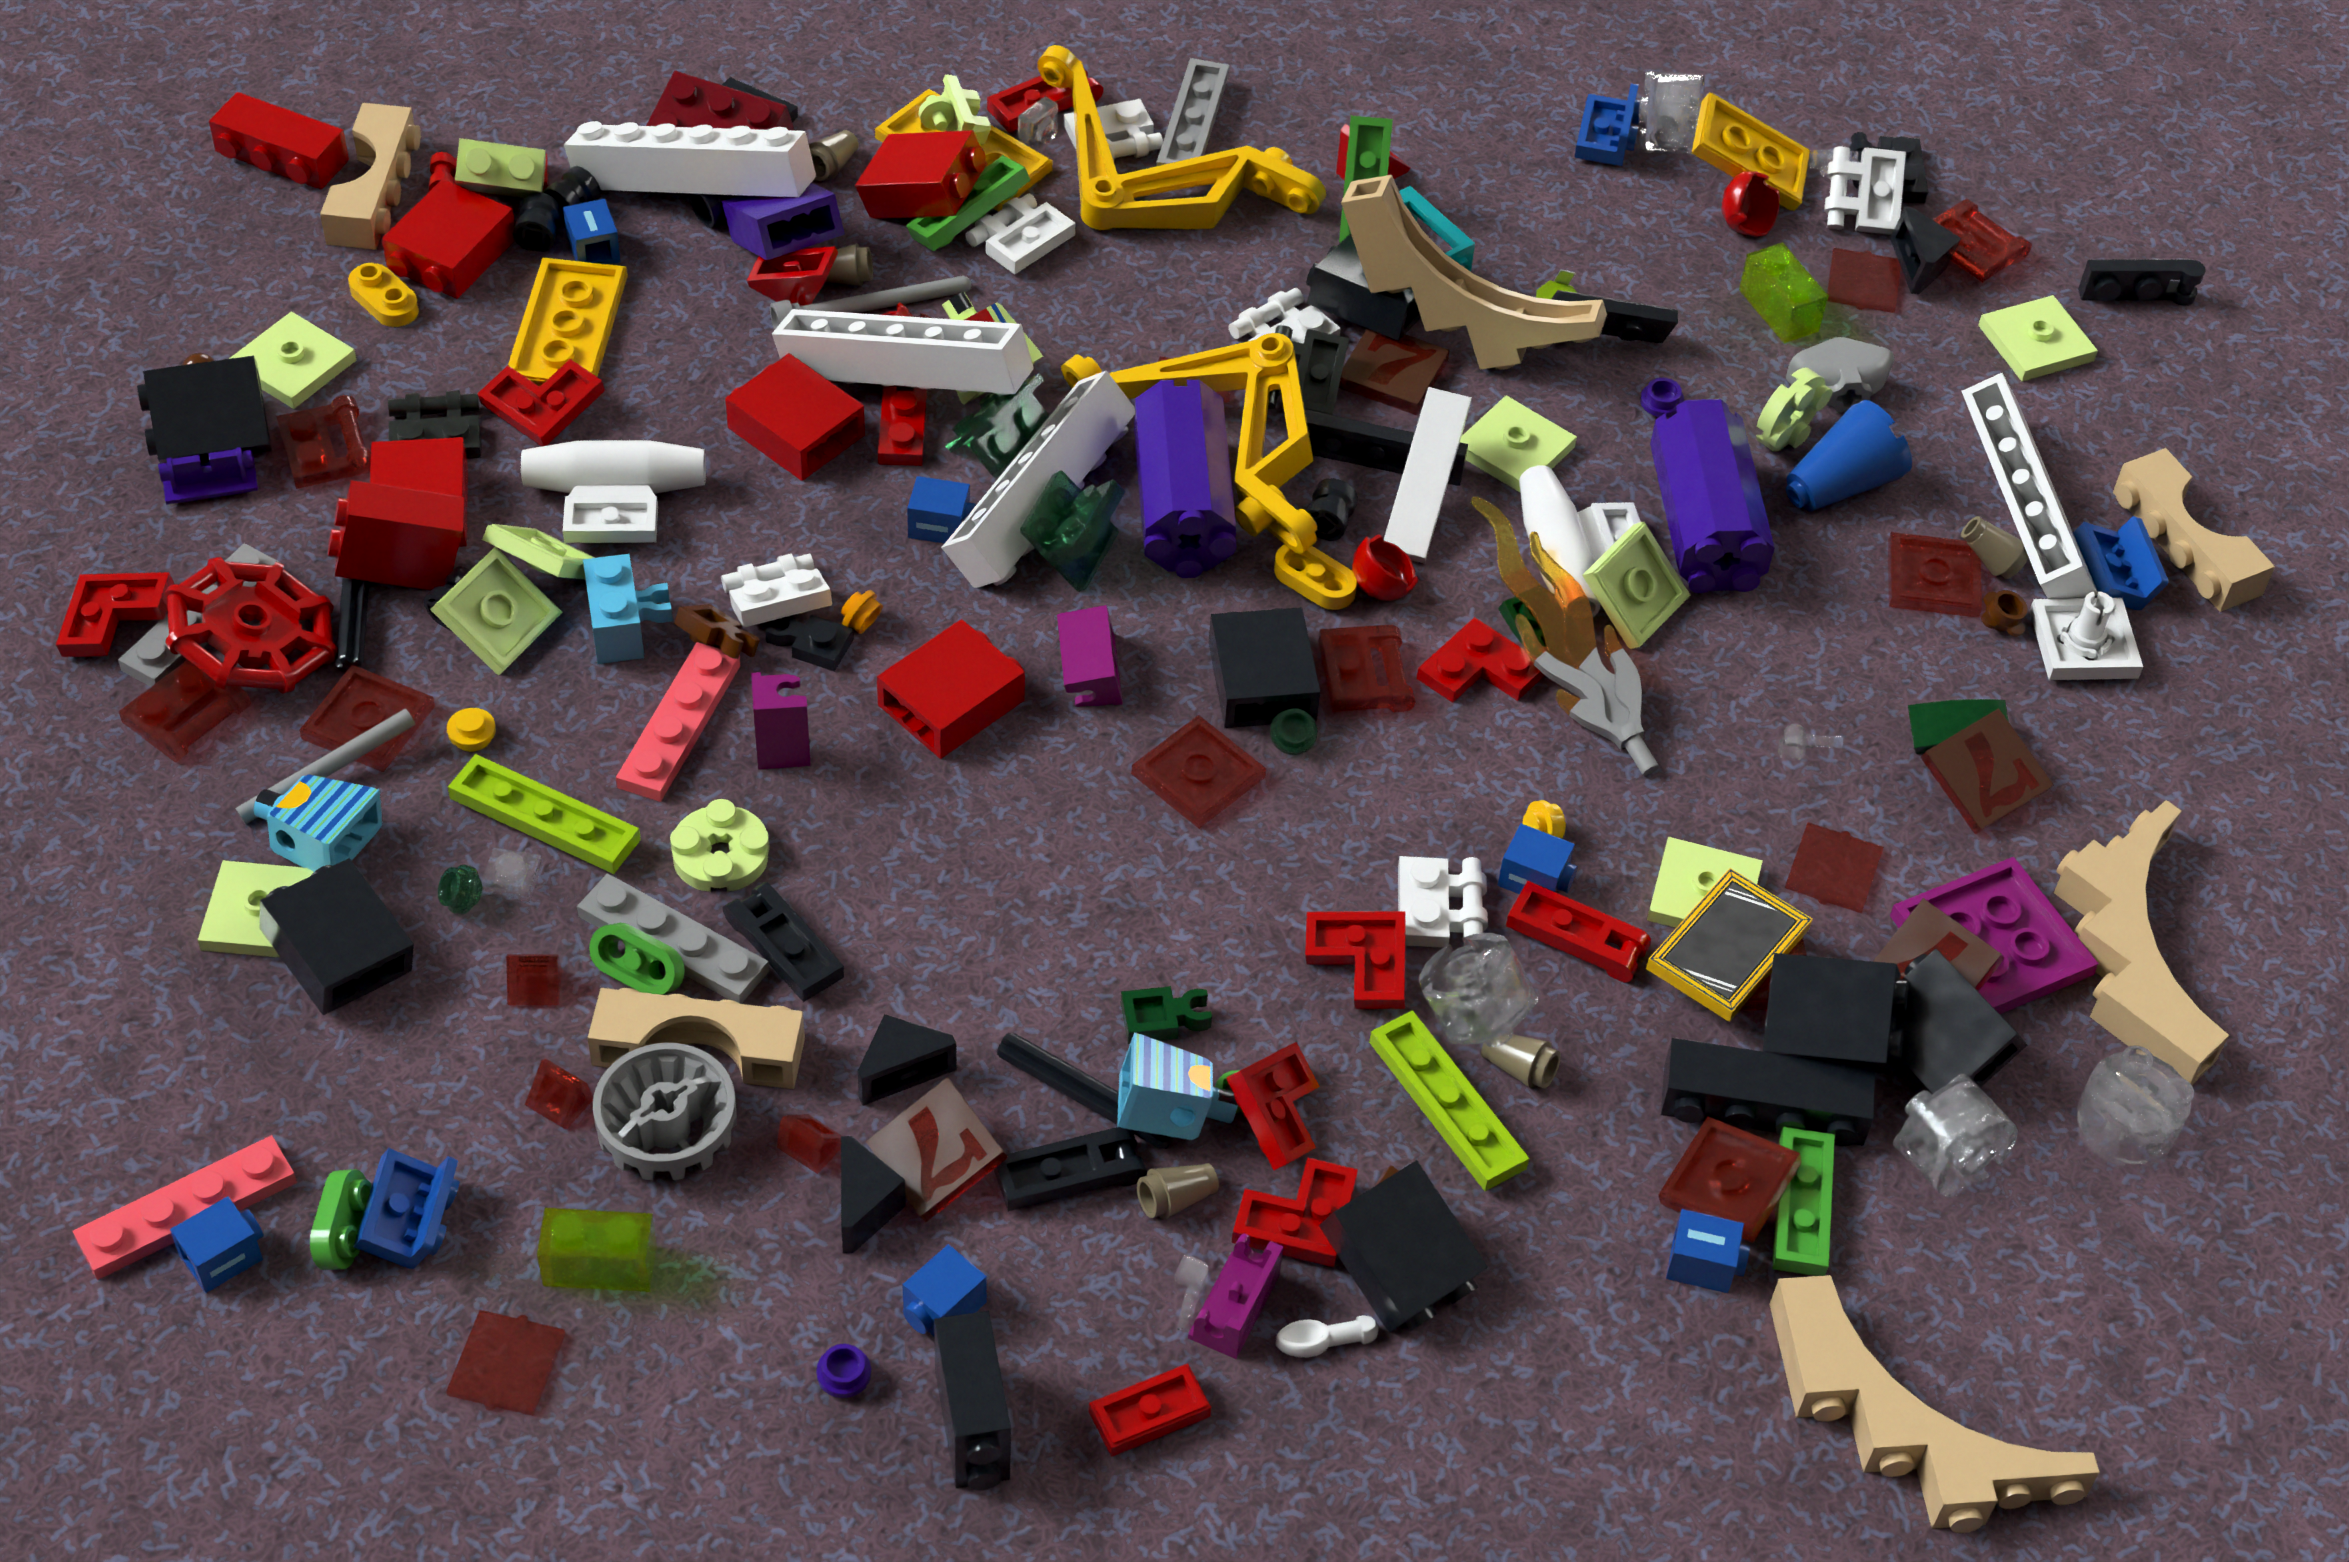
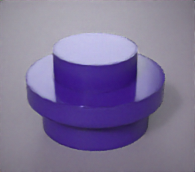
(1661, 397)
(843, 1371)

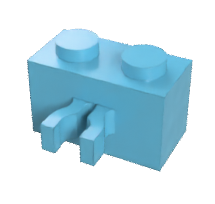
(619, 608)

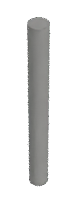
(339, 757)

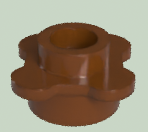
(2005, 612)

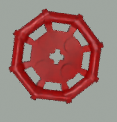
(275, 601)

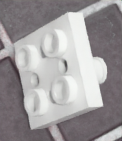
(2084, 629)

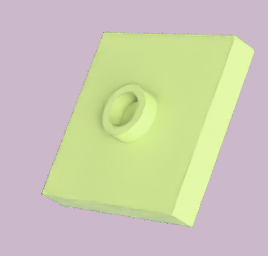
(2037, 338)
(297, 359)
(1513, 440)
(538, 550)
(1636, 585)
(496, 610)
(1689, 874)
(234, 907)

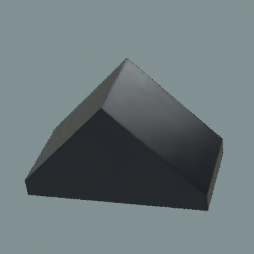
(1922, 248)
(903, 1057)
(869, 1194)

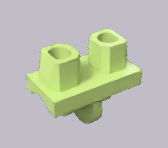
(955, 110)

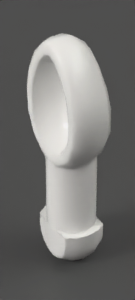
(1313, 1337)

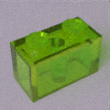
(1783, 292)
(597, 1249)

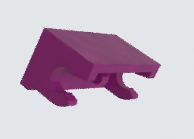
(1090, 656)
(780, 722)
(1237, 1297)

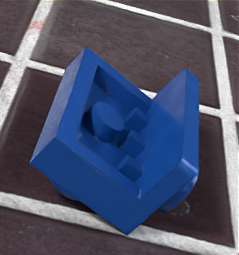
(1607, 128)
(2122, 562)
(407, 1208)

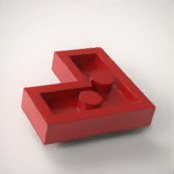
(541, 410)
(103, 602)
(1479, 653)
(1370, 942)
(1267, 1096)
(1297, 1221)

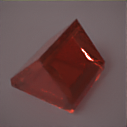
(533, 979)
(558, 1094)
(808, 1141)

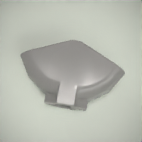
(1849, 368)

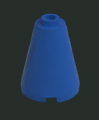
(1850, 459)

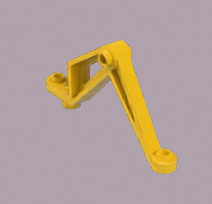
(1109, 196)
(1259, 368)

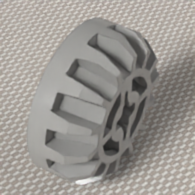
(652, 1100)

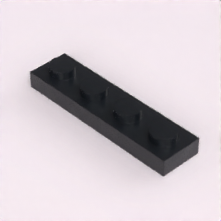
(1368, 444)

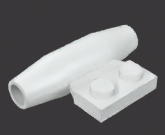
(612, 484)
(1567, 535)

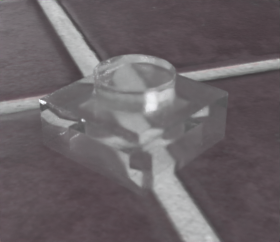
(1038, 123)
(1821, 158)
(511, 875)

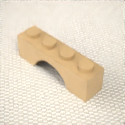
(360, 209)
(2221, 566)
(758, 1038)

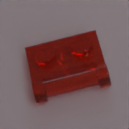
(1983, 245)
(310, 447)
(1351, 669)
(174, 702)

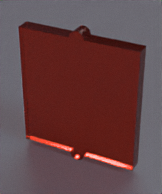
(1863, 280)
(1834, 867)
(506, 1362)

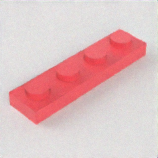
(677, 722)
(146, 1222)

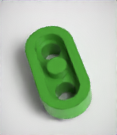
(640, 961)
(339, 1219)

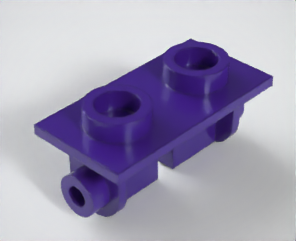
(224, 475)

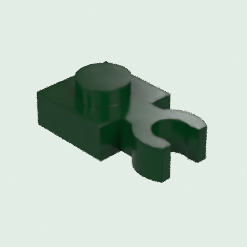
(1159, 1015)

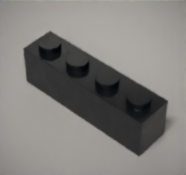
(1767, 1091)

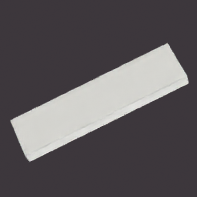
(1427, 472)

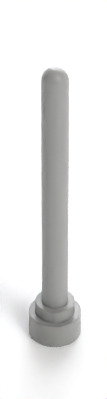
(877, 300)

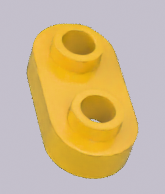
(383, 294)
(1321, 577)

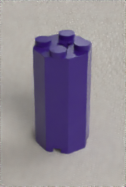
(1184, 477)
(1711, 497)

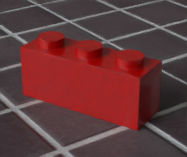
(279, 140)

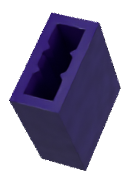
(783, 224)

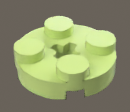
(1791, 409)
(716, 824)

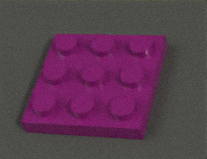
(2017, 921)

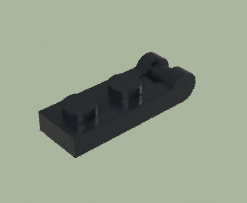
(2142, 280)
(785, 941)
(1069, 1168)

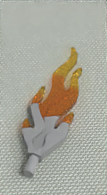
(1608, 701)

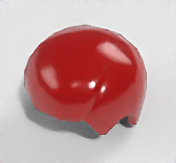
(1750, 204)
(1383, 569)

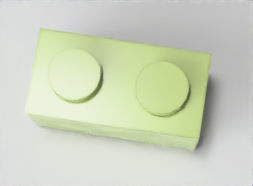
(500, 168)

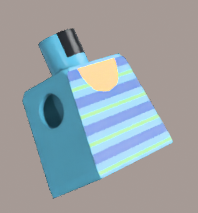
(320, 820)
(1169, 1091)

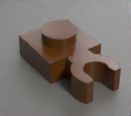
(714, 627)

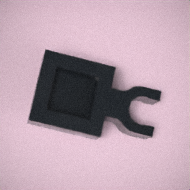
(815, 642)

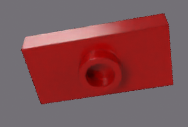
(1149, 1409)

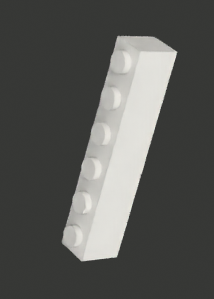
(694, 159)
(907, 350)
(1069, 441)
(2028, 490)

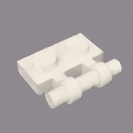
(1125, 127)
(1878, 194)
(1027, 238)
(1283, 306)
(776, 589)
(1425, 895)

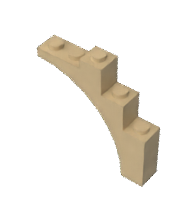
(1449, 296)
(2138, 992)
(1896, 1432)

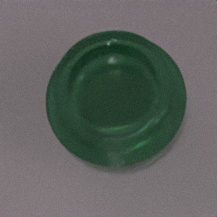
(1293, 731)
(460, 889)

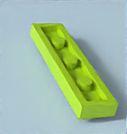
(544, 813)
(1449, 1100)

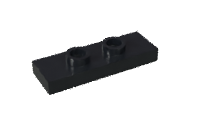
(1630, 319)

